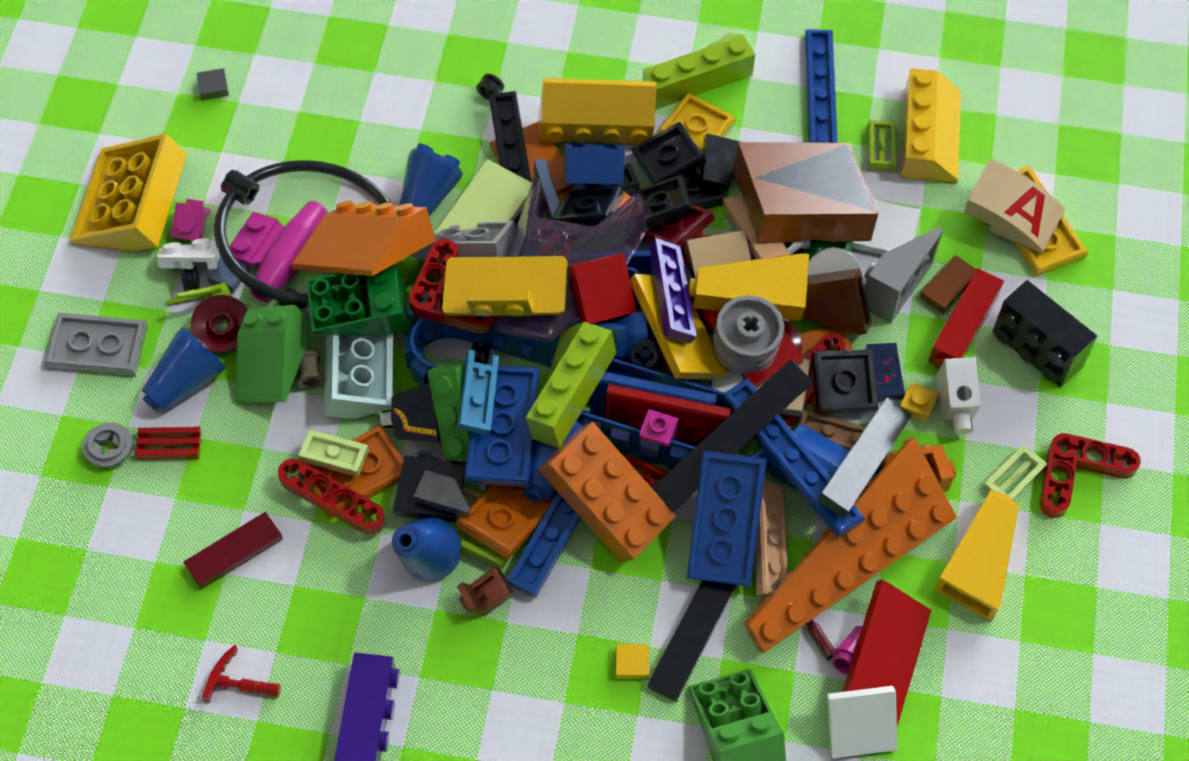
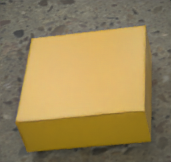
(632, 661)

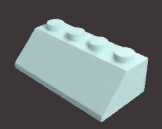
(357, 375)

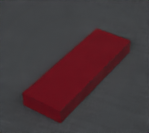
(233, 550)

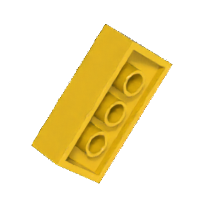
(596, 111)
(930, 127)

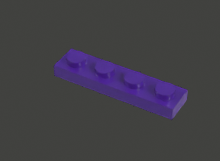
(672, 291)

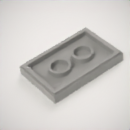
(96, 344)

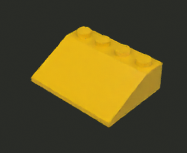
(130, 195)

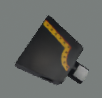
(412, 415)

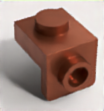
(485, 592)

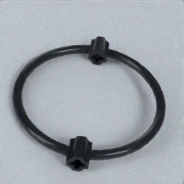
(245, 189)

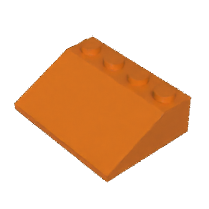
(365, 238)

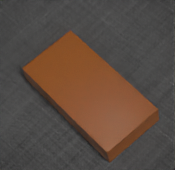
(948, 284)

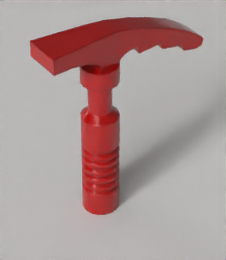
(244, 685)

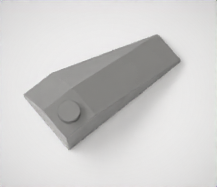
(486, 240)

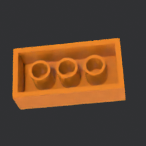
(607, 492)

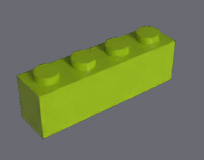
(702, 70)
(574, 374)

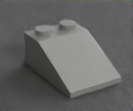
(899, 273)

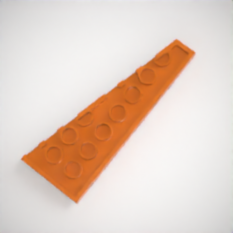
(899, 511)

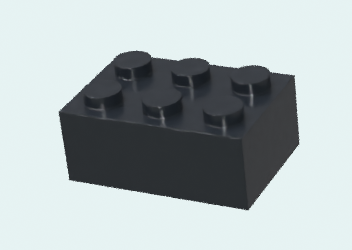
(1044, 333)

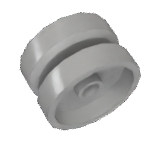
(747, 334)

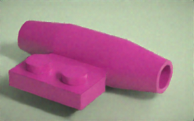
(274, 247)

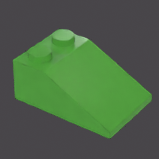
(270, 352)

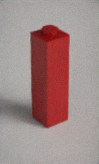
(967, 318)

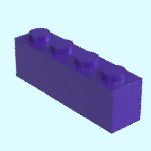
(367, 708)

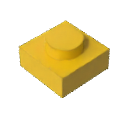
(919, 401)

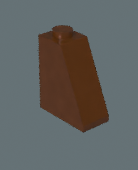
(838, 301)

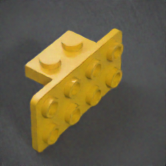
(505, 286)

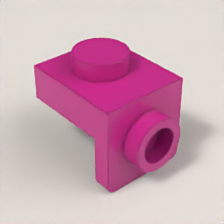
(189, 220)
(659, 428)

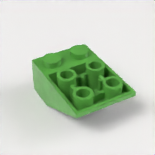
(737, 719)

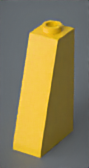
(776, 279)
(981, 560)

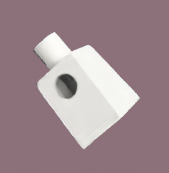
(958, 392)

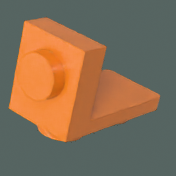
(940, 465)

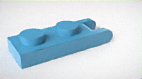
(477, 394)

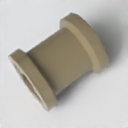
(309, 371)

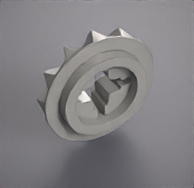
(102, 435)

